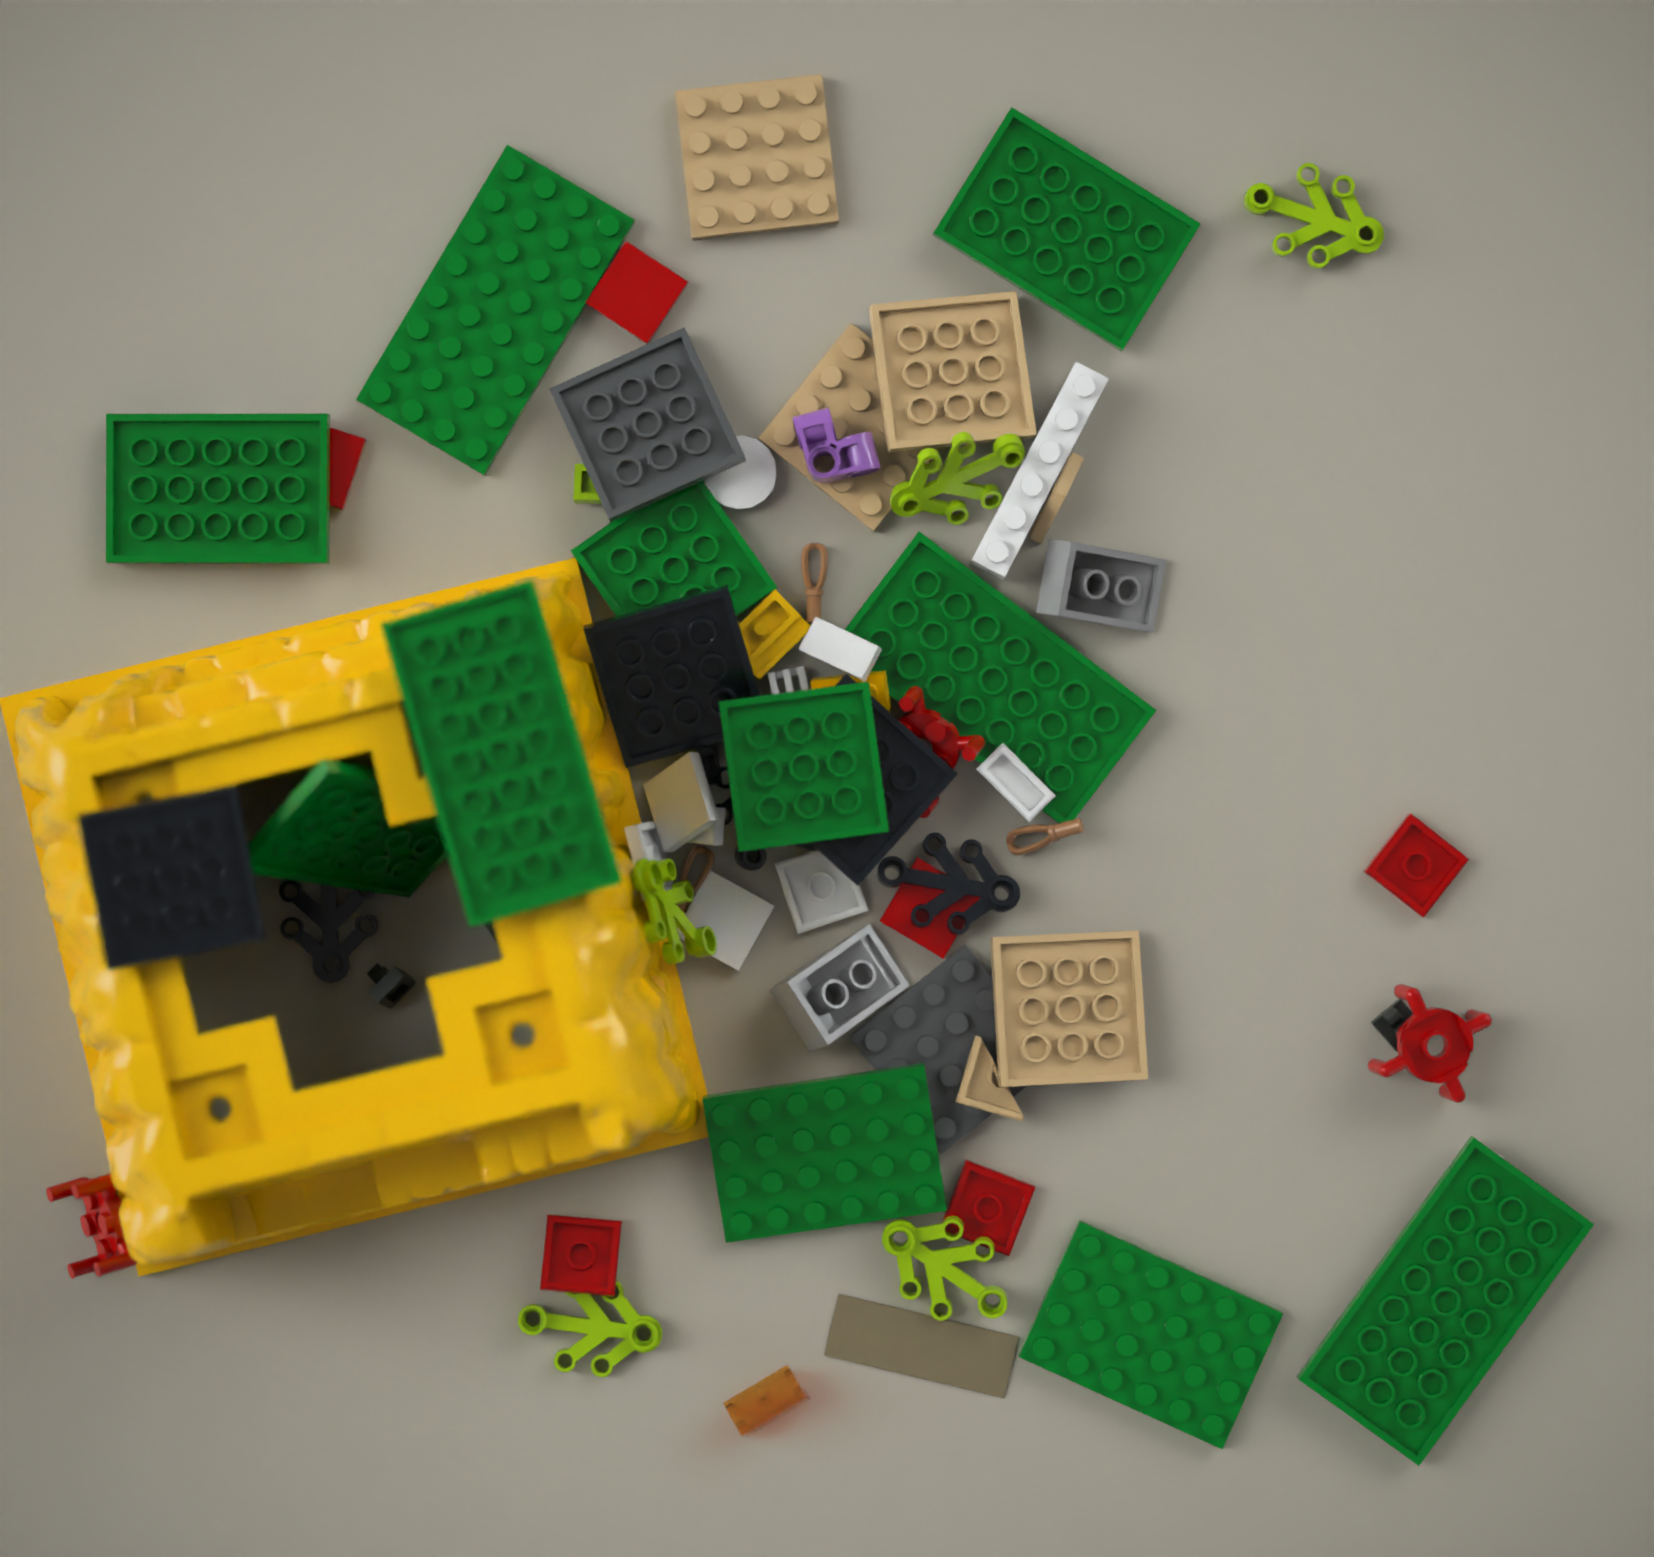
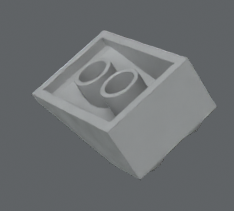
(1100, 585)
(839, 988)

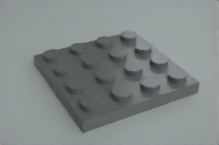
(647, 424)
(937, 1027)

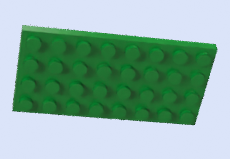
(495, 310)
(999, 674)
(501, 753)
(1445, 1300)

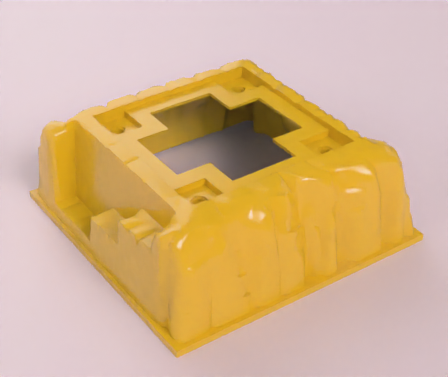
(609, 1016)

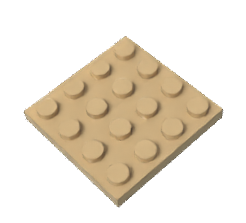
(757, 157)
(951, 370)
(850, 389)
(1068, 1008)

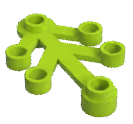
(1319, 219)
(915, 496)
(649, 880)
(939, 1264)
(598, 1328)

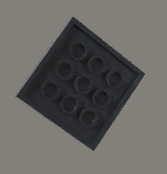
(669, 671)
(911, 782)
(171, 876)

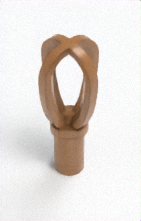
(814, 593)
(1054, 831)
(710, 859)

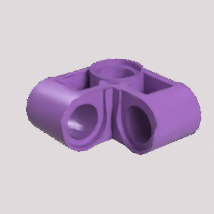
(852, 455)

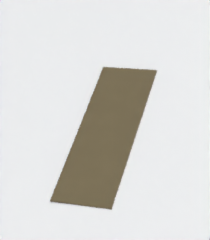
(921, 1346)

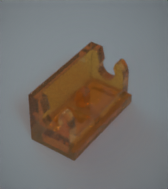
(766, 1401)

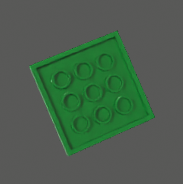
(673, 553)
(803, 766)

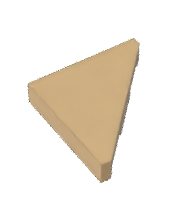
(1056, 497)
(981, 1086)

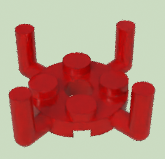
(939, 732)
(1413, 1040)
(100, 1221)

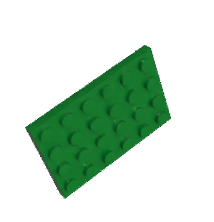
(1066, 229)
(218, 488)
(340, 836)
(824, 1152)
(1150, 1334)

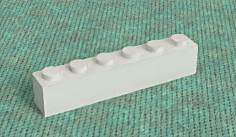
(1039, 470)

